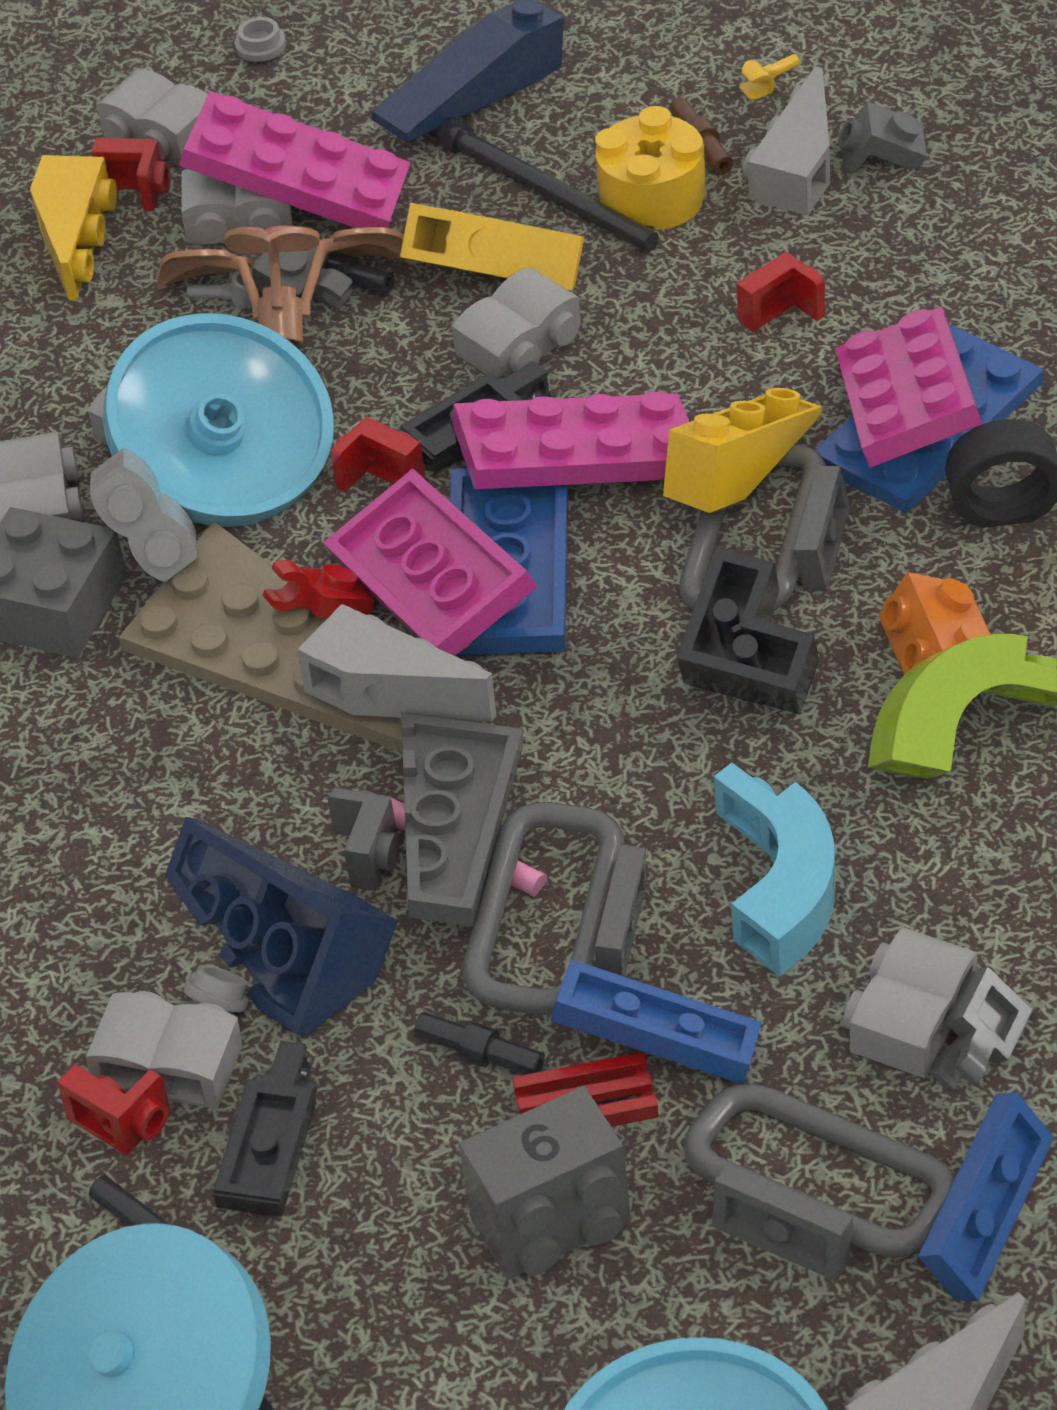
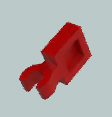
(317, 589)

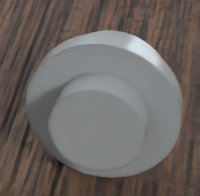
(259, 40)
(217, 987)

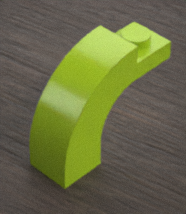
(923, 709)

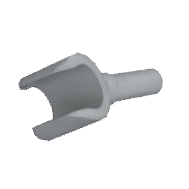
(235, 291)

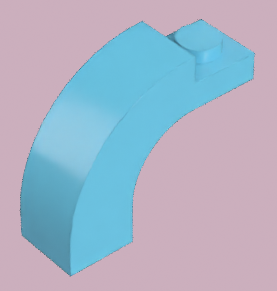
(795, 900)

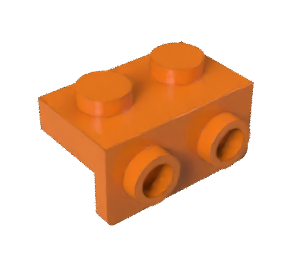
(929, 617)

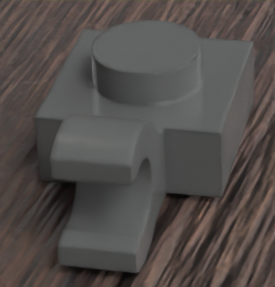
(294, 269)
(988, 1025)

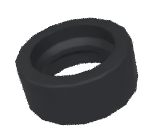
(993, 445)

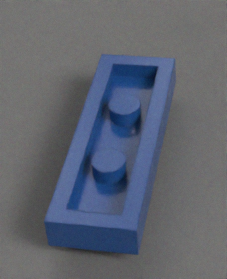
(656, 1021)
(986, 1197)

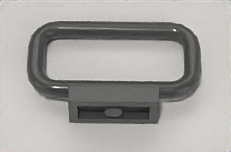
(810, 538)
(607, 916)
(790, 1220)

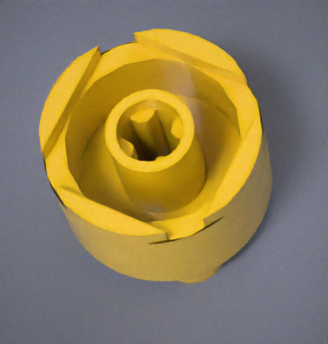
(652, 168)

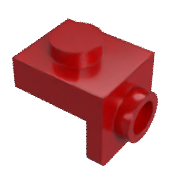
(135, 166)
(776, 289)
(375, 450)

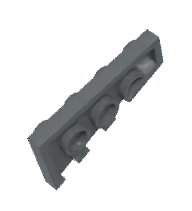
(454, 807)

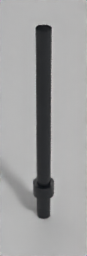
(459, 136)

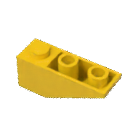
(70, 210)
(489, 245)
(731, 451)

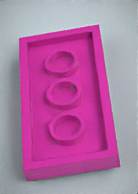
(294, 163)
(906, 386)
(567, 439)
(430, 564)

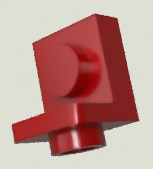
(110, 1112)

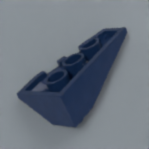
(476, 69)
(291, 930)

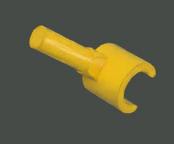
(761, 78)

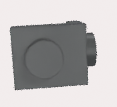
(883, 134)
(371, 833)

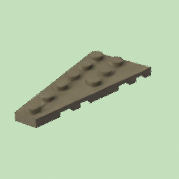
(225, 632)

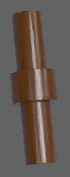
(713, 150)

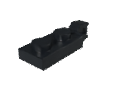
(435, 425)
(268, 1136)

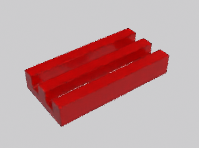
(604, 1081)

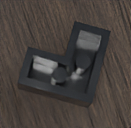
(735, 646)

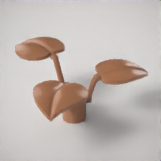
(279, 307)

